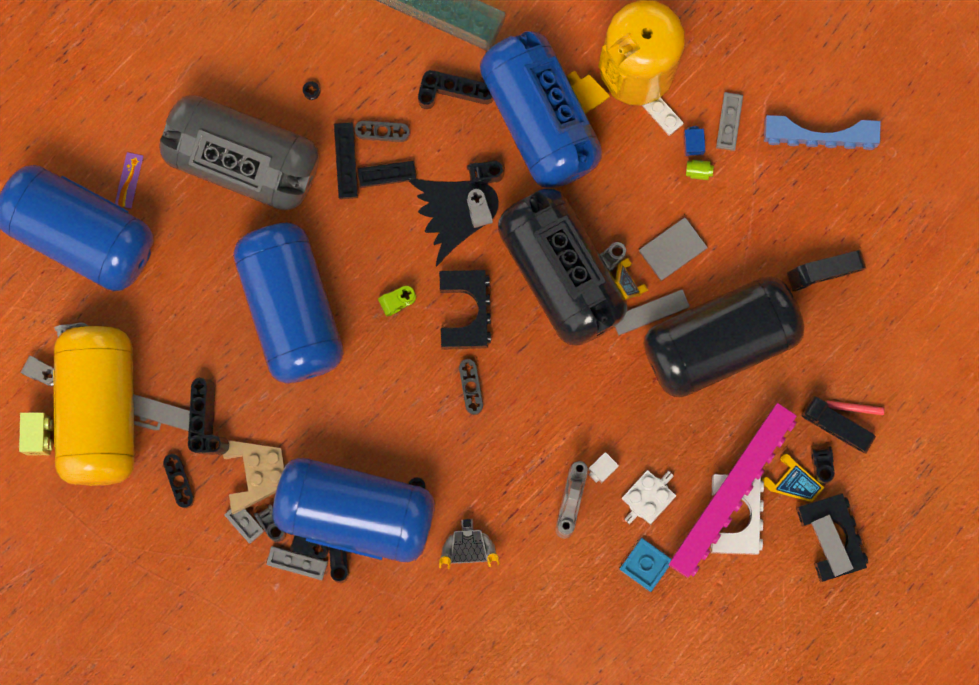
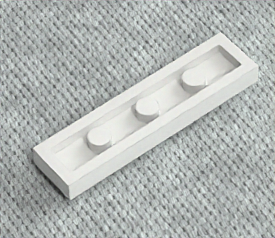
(664, 116)

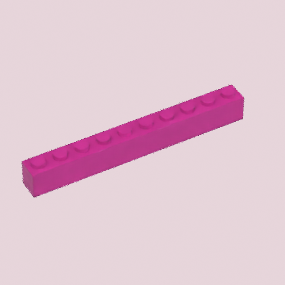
(732, 490)

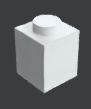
(602, 468)

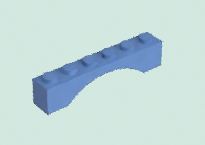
(782, 130)

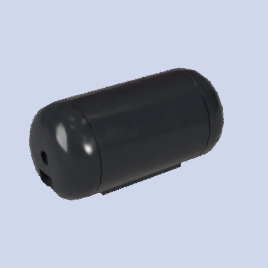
(562, 266)
(724, 336)

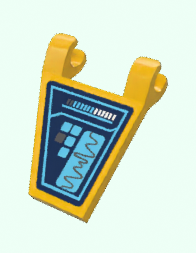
(626, 283)
(795, 482)

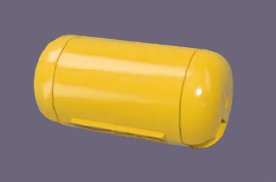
(641, 52)
(93, 406)

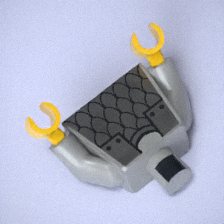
(468, 547)

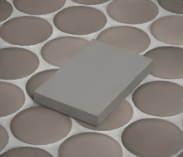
(673, 249)

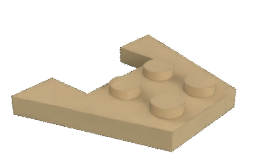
(262, 470)

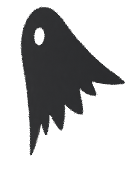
(451, 211)

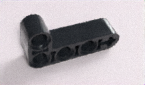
(457, 91)
(825, 269)
(205, 416)
(837, 425)

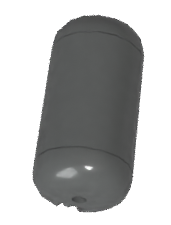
(239, 152)

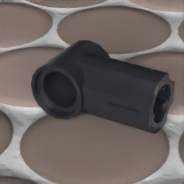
(338, 560)

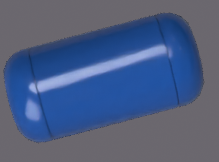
(541, 109)
(75, 227)
(288, 303)
(353, 510)

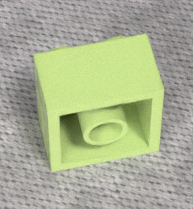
(35, 434)

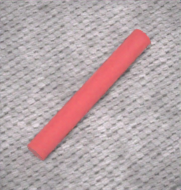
(855, 407)

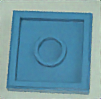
(646, 565)

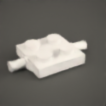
(648, 497)

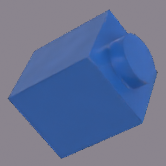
(694, 141)

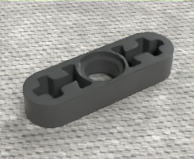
(367, 136)
(478, 400)

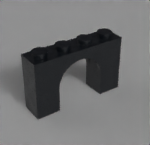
(474, 284)
(837, 508)

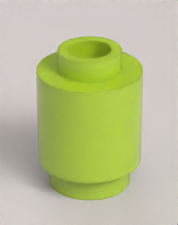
(699, 169)

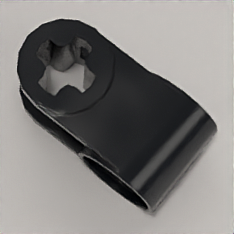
(483, 173)
(823, 460)
(301, 546)

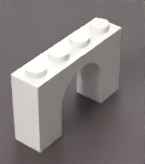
(749, 539)

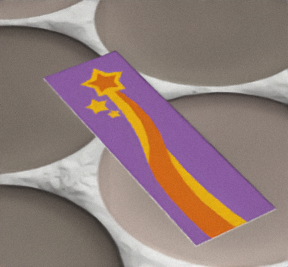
(129, 180)

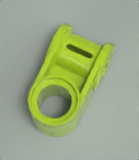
(393, 301)

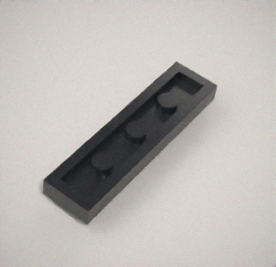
(345, 161)

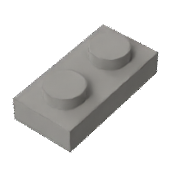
(245, 525)

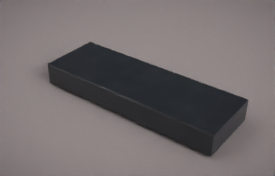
(386, 174)

